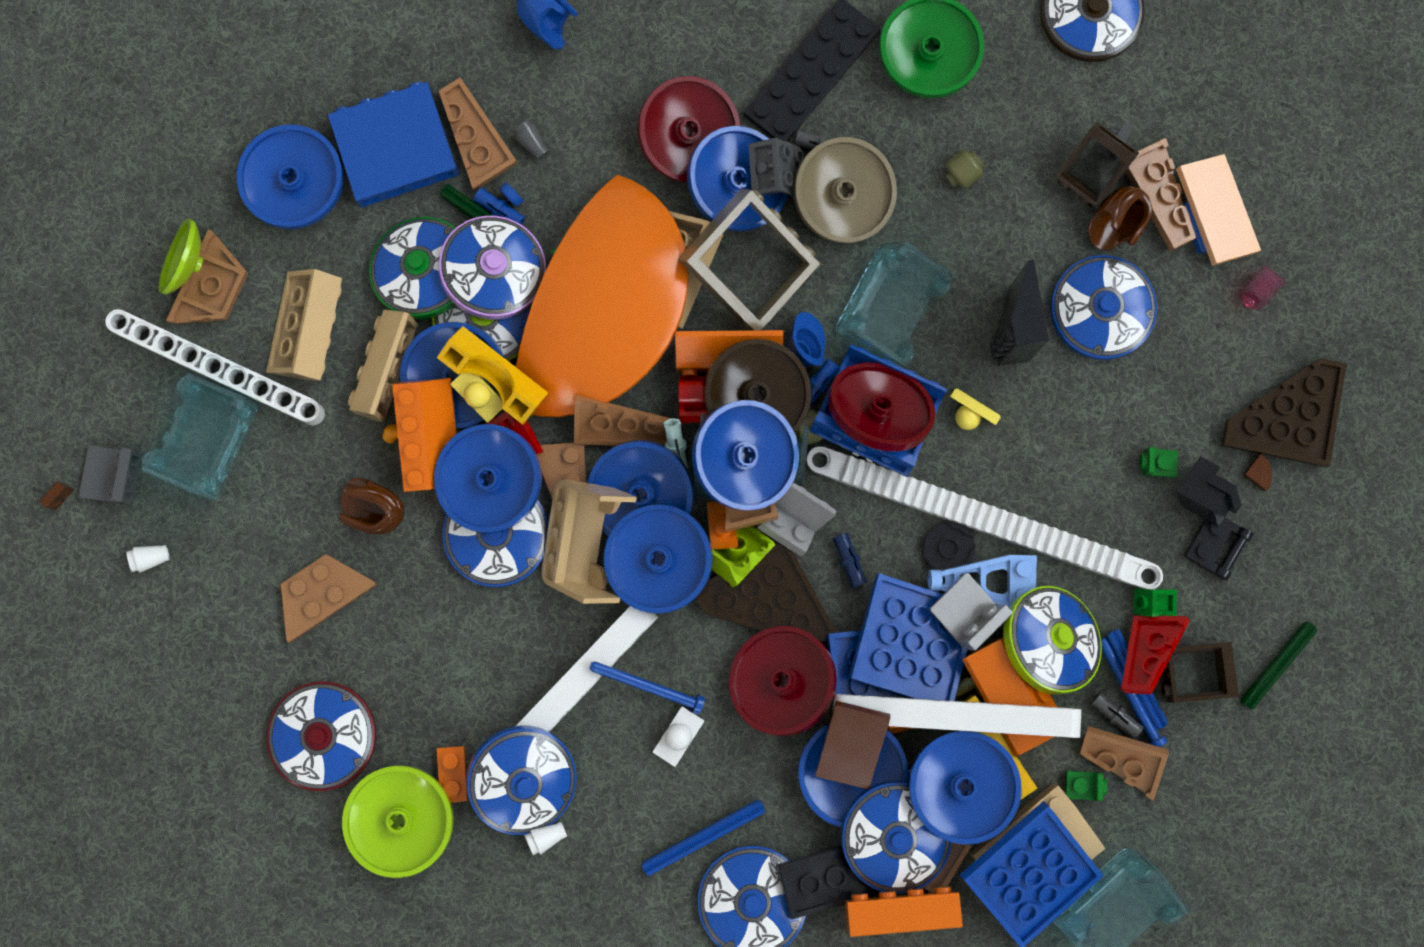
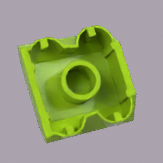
(736, 563)

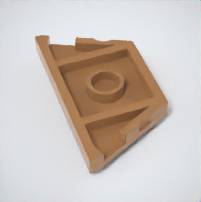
(211, 291)
(319, 593)

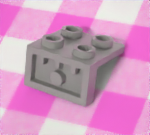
(799, 519)
(969, 612)

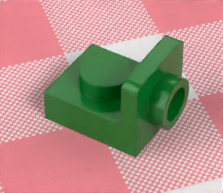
(1158, 462)
(1155, 602)
(1085, 785)

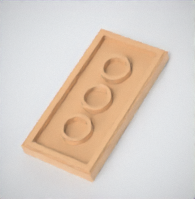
(1218, 209)

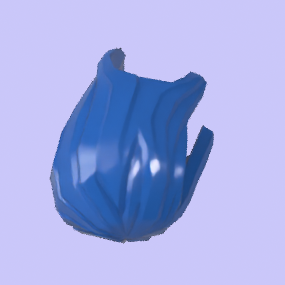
(546, 19)

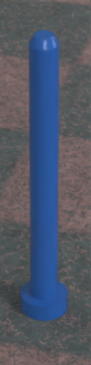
(648, 686)
(1133, 699)

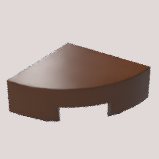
(1260, 473)

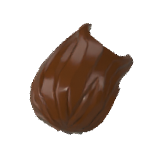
(1120, 218)
(370, 507)

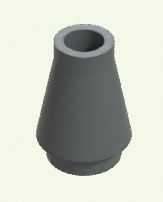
(530, 138)

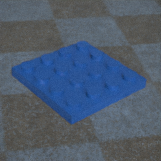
(905, 645)
(1032, 874)

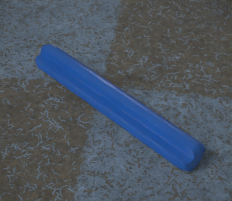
(1148, 700)

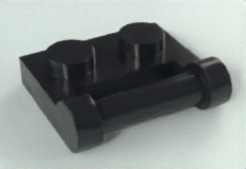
(1210, 541)

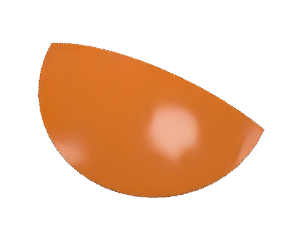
(606, 300)

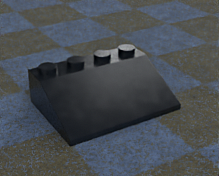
(1022, 321)

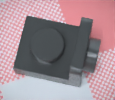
(1122, 133)

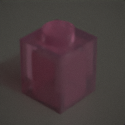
(1261, 288)

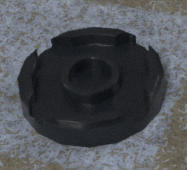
(941, 545)

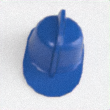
(807, 340)

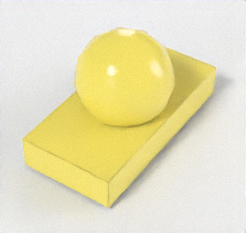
(478, 395)
(970, 414)

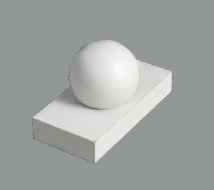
(678, 736)

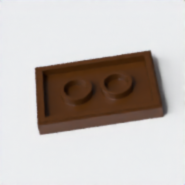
(852, 745)

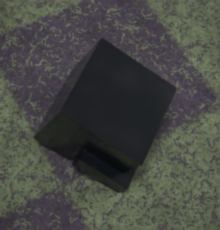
(1208, 493)

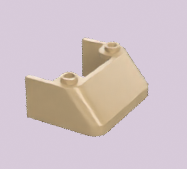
(576, 537)

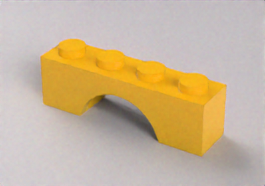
(471, 355)

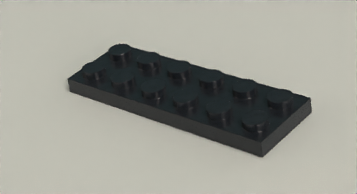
(812, 71)

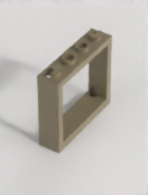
(714, 230)

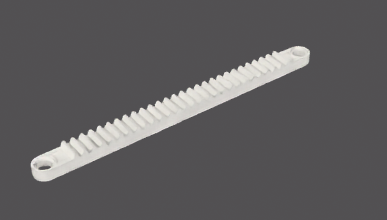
(984, 518)

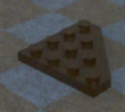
(1294, 418)
(769, 597)

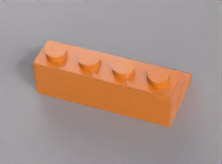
(700, 348)
(423, 427)
(1002, 684)
(904, 912)

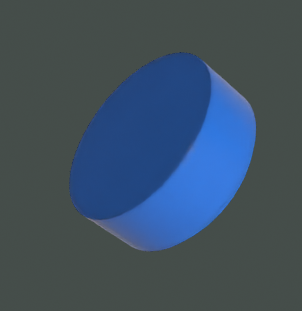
(511, 194)

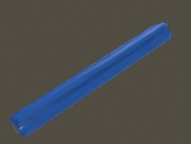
(703, 837)

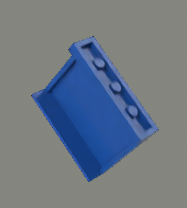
(393, 144)
(827, 428)

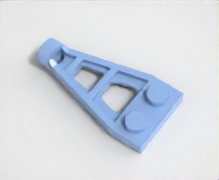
(1020, 576)

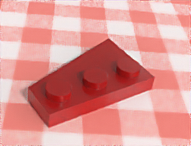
(1150, 650)

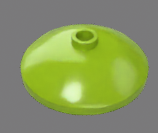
(181, 258)

